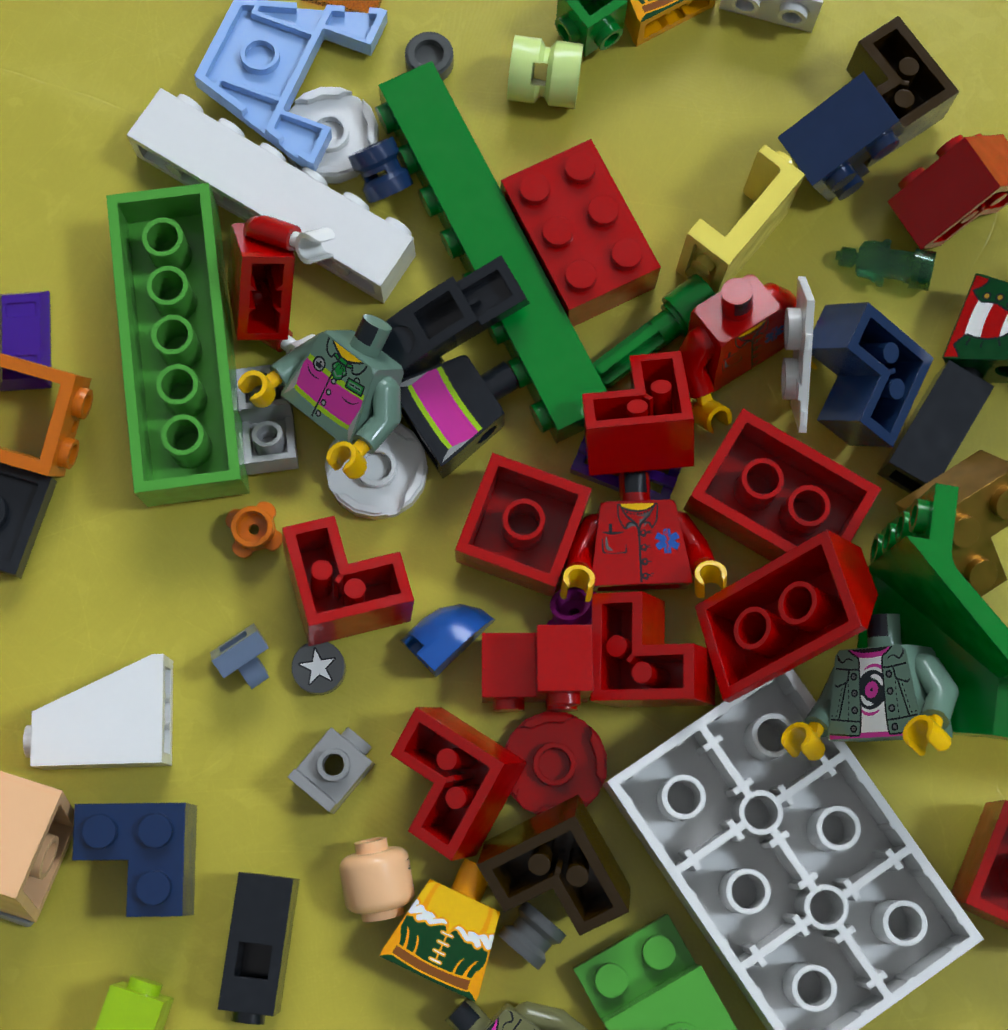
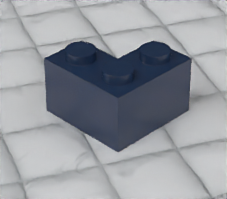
(841, 136)
(875, 372)
(158, 848)

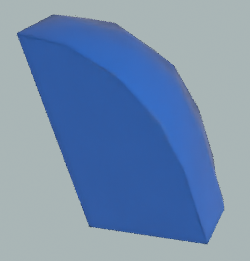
(445, 635)

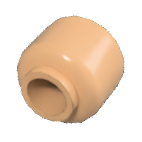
(377, 880)

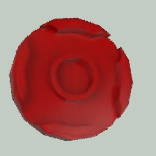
(561, 759)

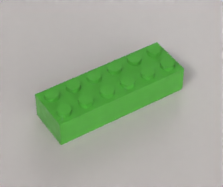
(176, 345)

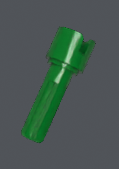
(657, 332)

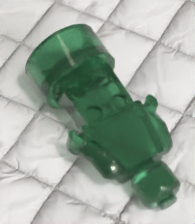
(879, 261)

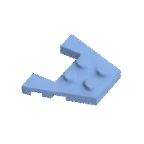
(264, 58)

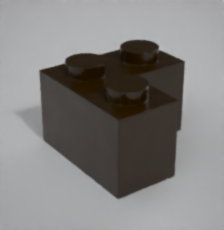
(904, 78)
(560, 853)

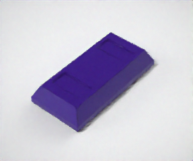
(25, 335)

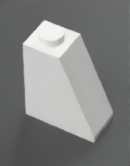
(108, 722)

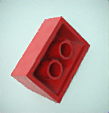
(787, 613)

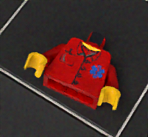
(731, 337)
(639, 546)

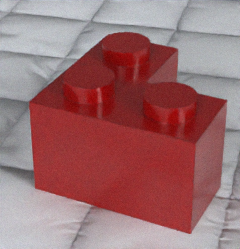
(954, 190)
(641, 425)
(340, 596)
(634, 662)
(538, 668)
(468, 778)

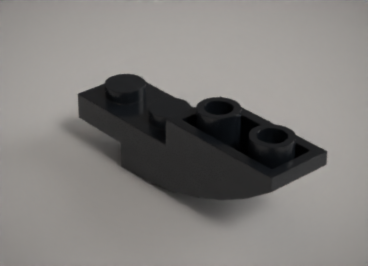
(452, 316)

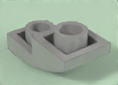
(267, 431)

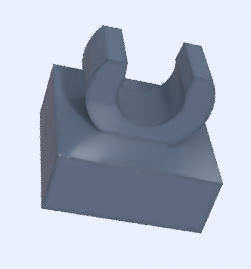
(241, 654)

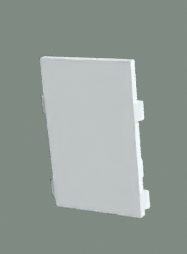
(799, 338)

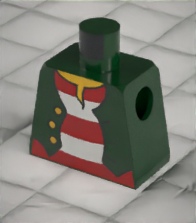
(982, 330)

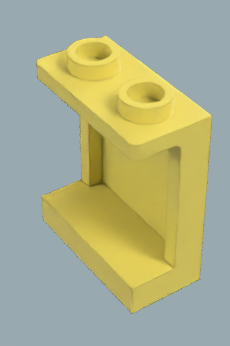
(718, 258)

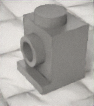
(328, 789)

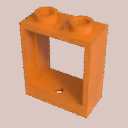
(71, 405)

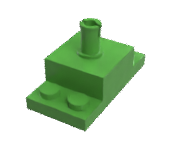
(652, 984)

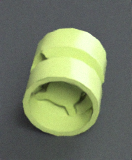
(562, 72)

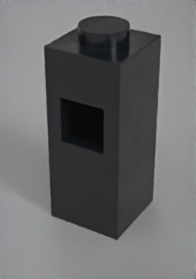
(936, 427)
(258, 947)

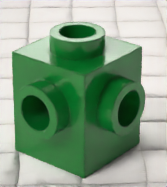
(591, 22)

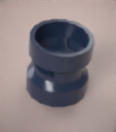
(375, 159)

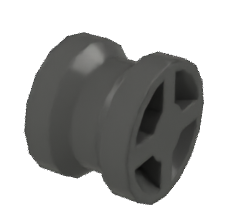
(531, 935)

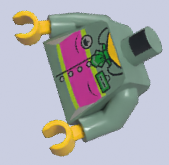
(342, 386)

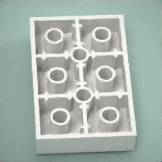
(792, 865)

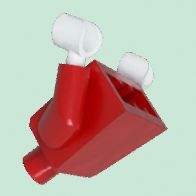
(263, 277)

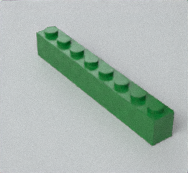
(478, 230)

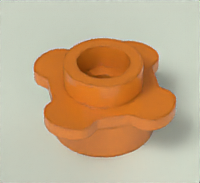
(243, 519)

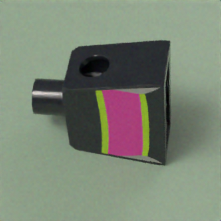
(455, 409)

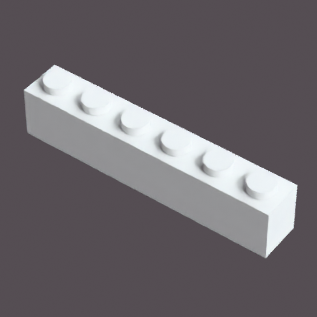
(259, 182)

